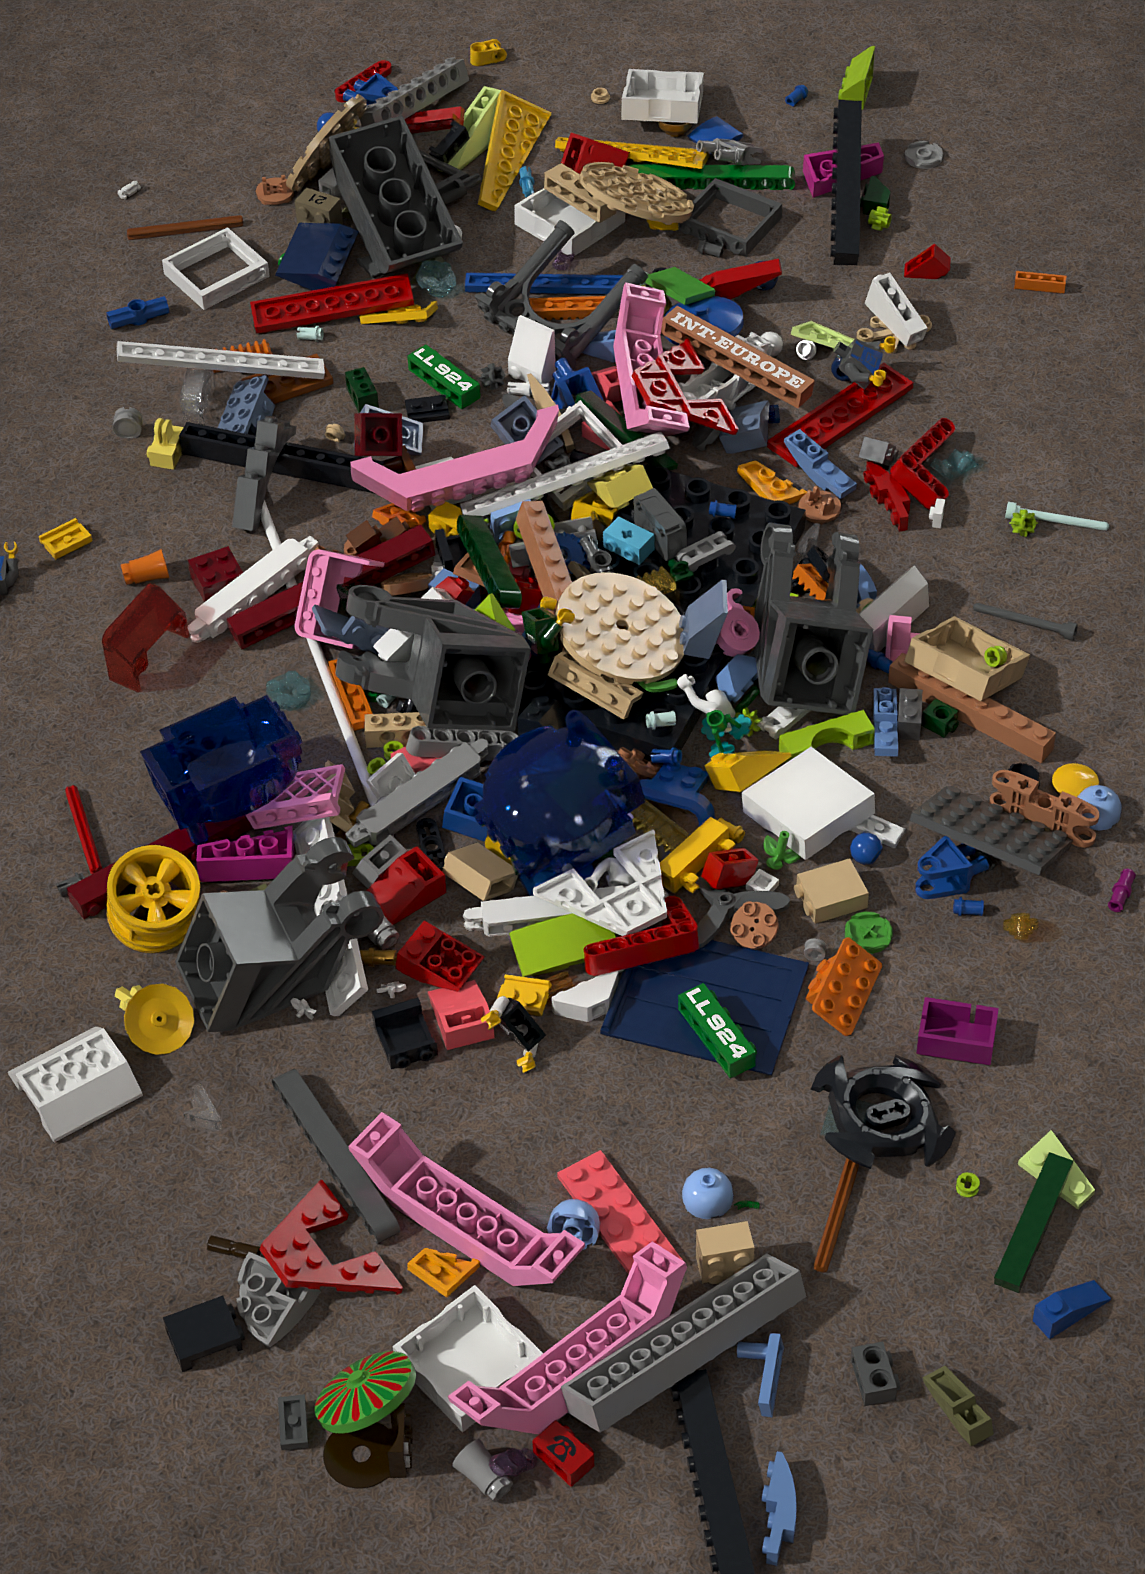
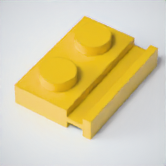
(65, 538)
(528, 991)

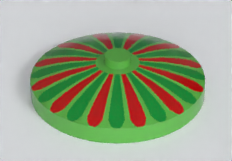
(365, 1392)

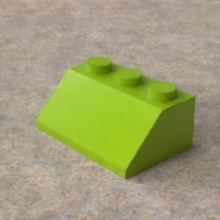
(858, 77)

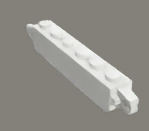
(251, 587)
(510, 914)

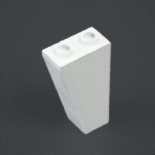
(895, 310)
(397, 644)

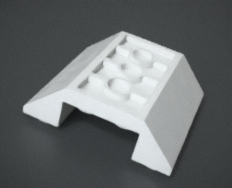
(77, 1082)

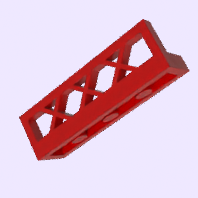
(435, 119)

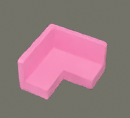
(898, 636)

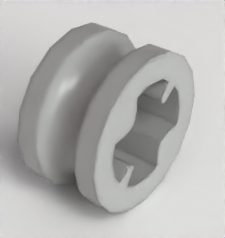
(815, 949)

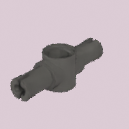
(598, 559)

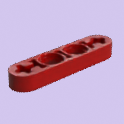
(382, 67)

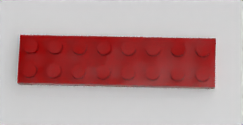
(332, 303)
(843, 412)

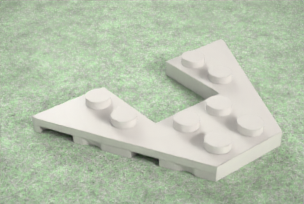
(624, 910)

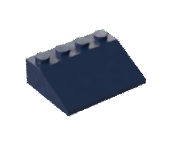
(317, 255)

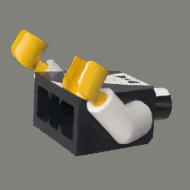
(518, 1026)

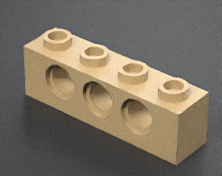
(566, 185)
(390, 727)

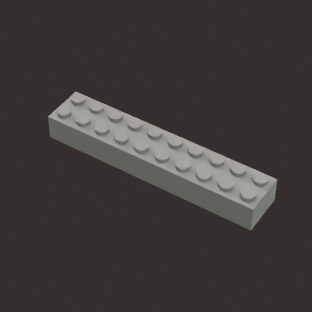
(683, 1342)

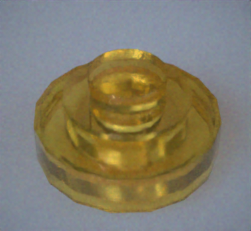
(1020, 925)

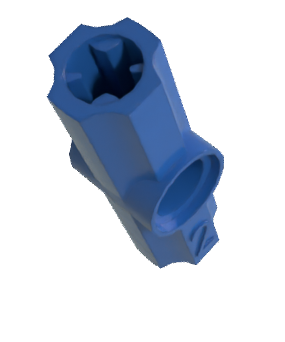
(137, 312)

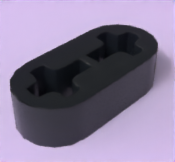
(885, 1112)

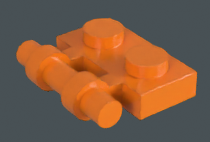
(390, 511)

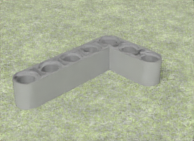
(439, 741)

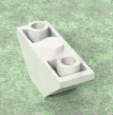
(587, 999)

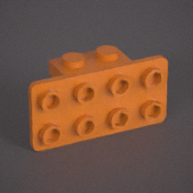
(843, 986)

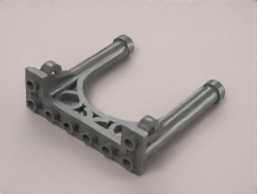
(574, 336)

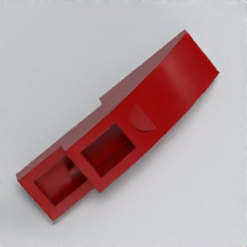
(889, 492)

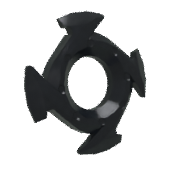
(899, 1081)

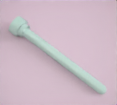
(1057, 518)

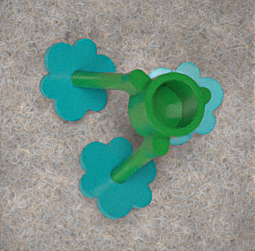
(716, 724)

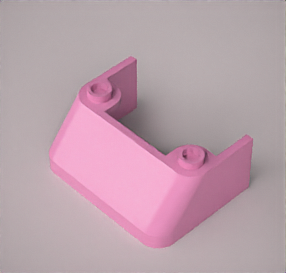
(321, 577)

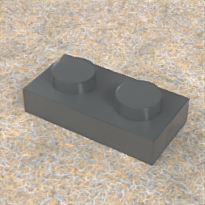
(293, 1422)

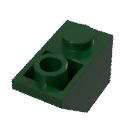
(875, 195)

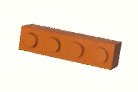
(1040, 282)

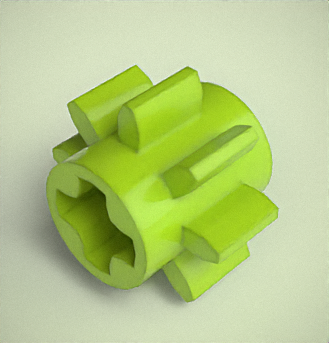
(880, 218)
(1023, 522)
(752, 715)

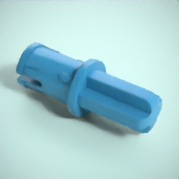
(526, 181)

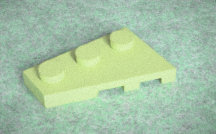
(820, 334)
(1077, 1187)

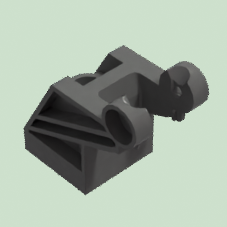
(808, 648)
(460, 665)
(268, 946)

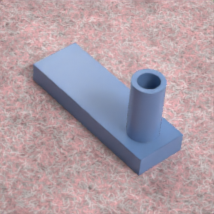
(772, 1354)

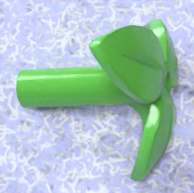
(777, 850)

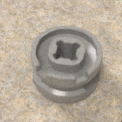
(127, 423)

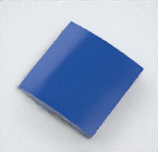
(714, 129)

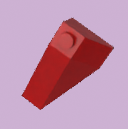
(738, 280)

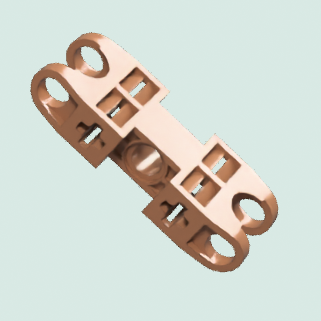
(1045, 808)

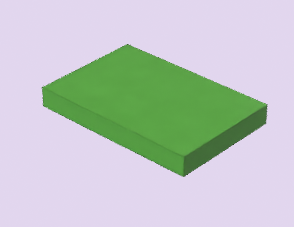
(680, 285)

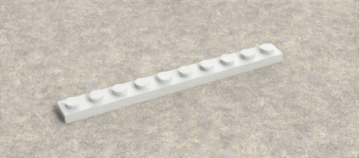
(220, 360)

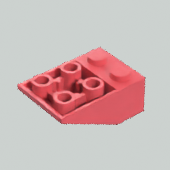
(461, 1015)

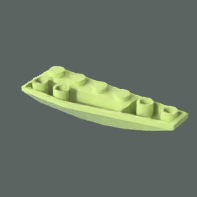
(479, 124)

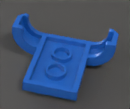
(680, 788)

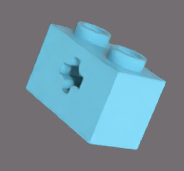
(628, 540)

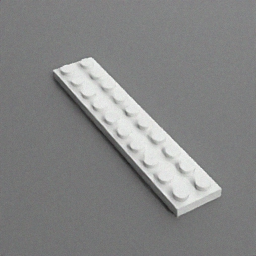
(569, 474)
(349, 980)

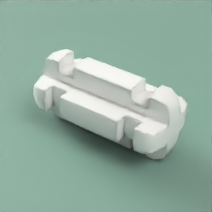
(129, 190)

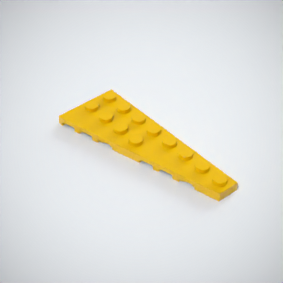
(512, 137)
(653, 153)

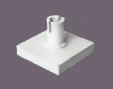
(390, 775)

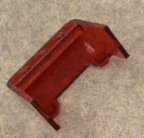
(137, 630)

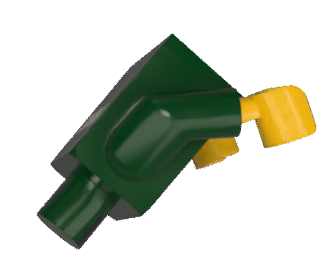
(543, 628)

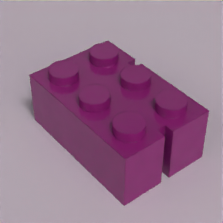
(949, 1035)

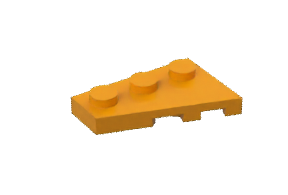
(767, 485)

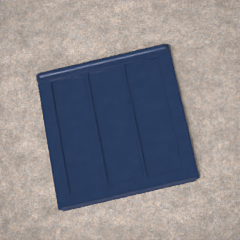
(750, 983)

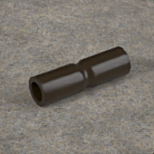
(229, 1247)

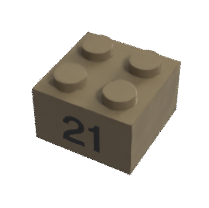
(318, 208)

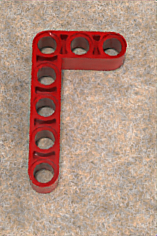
(913, 475)
(672, 939)

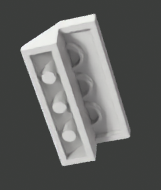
(904, 597)

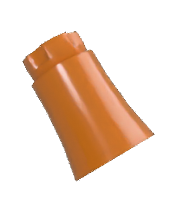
(145, 568)

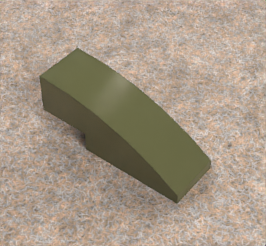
(959, 1405)

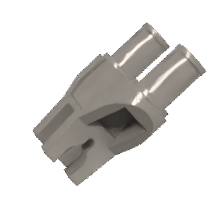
(730, 150)

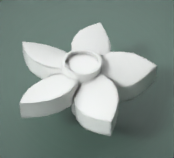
(391, 988)
(302, 1008)

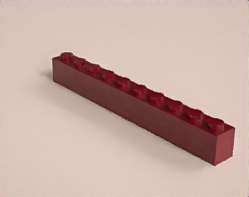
(281, 609)
(90, 893)

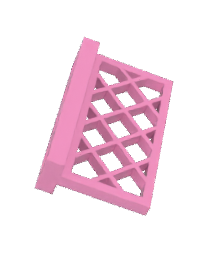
(299, 807)

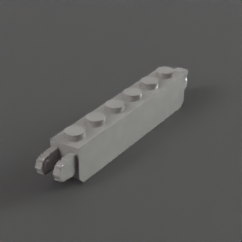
(418, 794)

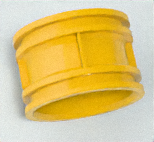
(151, 870)

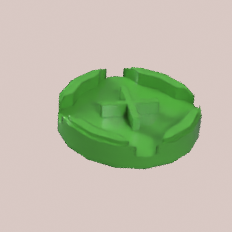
(869, 931)

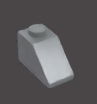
(378, 860)

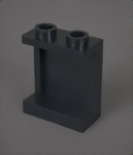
(450, 549)
(404, 1033)
(203, 1331)

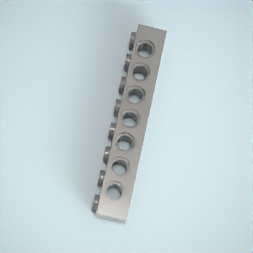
(418, 93)

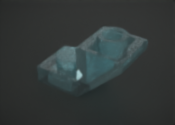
(956, 464)

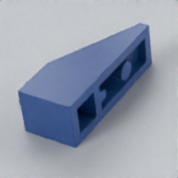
(1068, 1307)

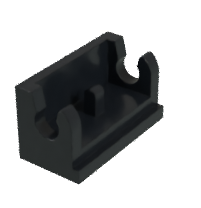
(451, 143)

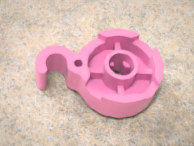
(739, 630)

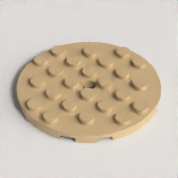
(318, 150)
(636, 193)
(640, 653)

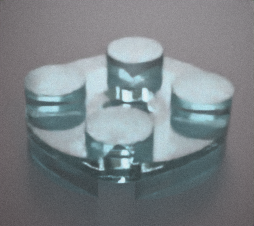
(442, 271)
(290, 681)

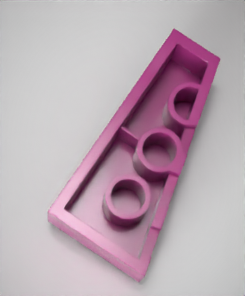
(818, 167)
(247, 857)

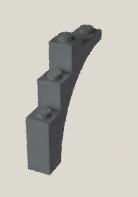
(252, 486)

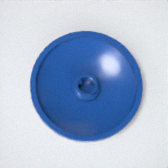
(716, 311)

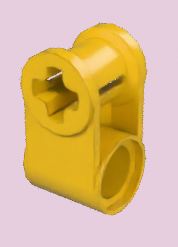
(485, 52)

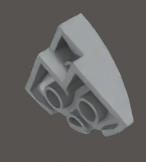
(267, 1303)

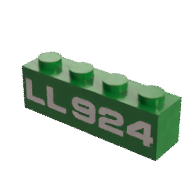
(444, 376)
(717, 1030)

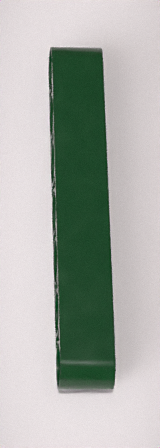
(489, 561)

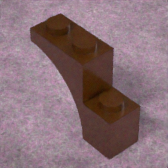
(367, 537)

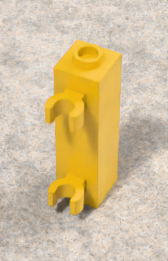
(690, 856)

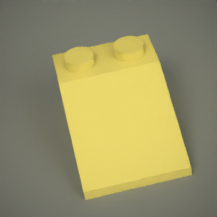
(621, 486)

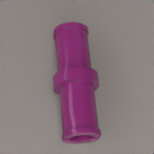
(1121, 890)

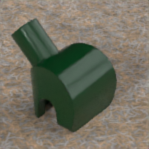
(680, 571)

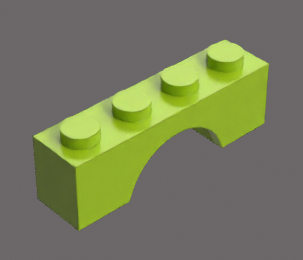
(850, 730)

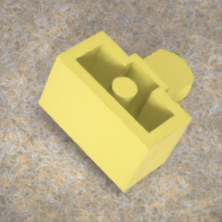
(166, 445)

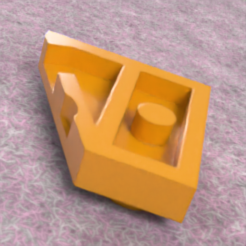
(442, 1270)

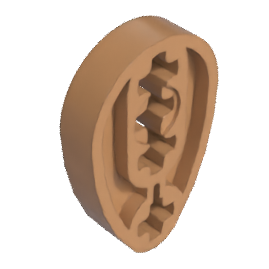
(407, 583)

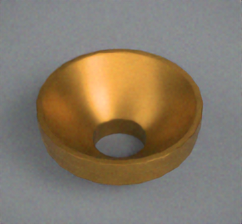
(674, 129)

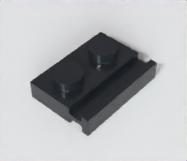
(427, 408)

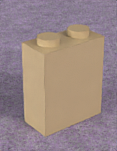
(480, 871)
(831, 891)

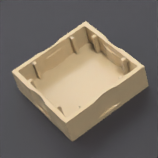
(956, 656)

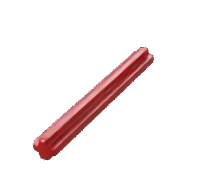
(83, 829)

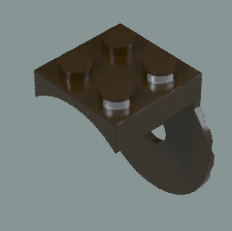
(388, 1448)

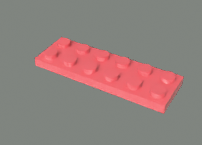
(622, 1218)

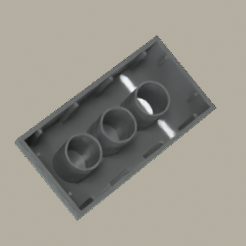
(392, 195)

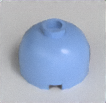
(1107, 804)
(707, 1193)
(576, 1218)

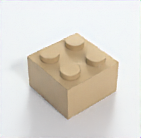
(723, 1251)

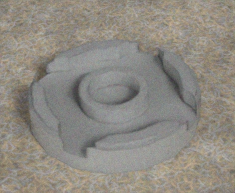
(917, 155)

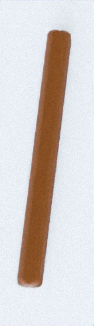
(184, 227)
(836, 1216)

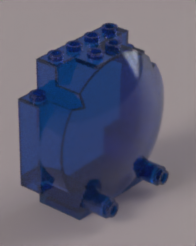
(223, 763)
(559, 797)

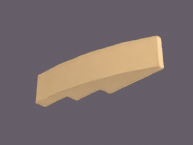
(543, 400)
(346, 791)

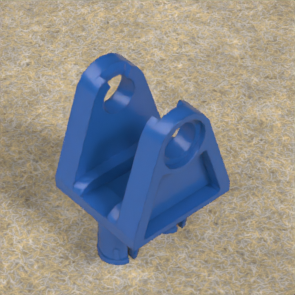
(371, 90)
(571, 382)
(950, 869)

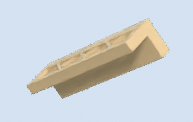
(608, 695)

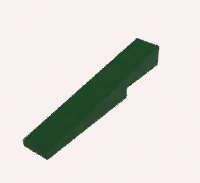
(617, 426)
(1033, 1223)

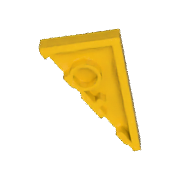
(401, 315)

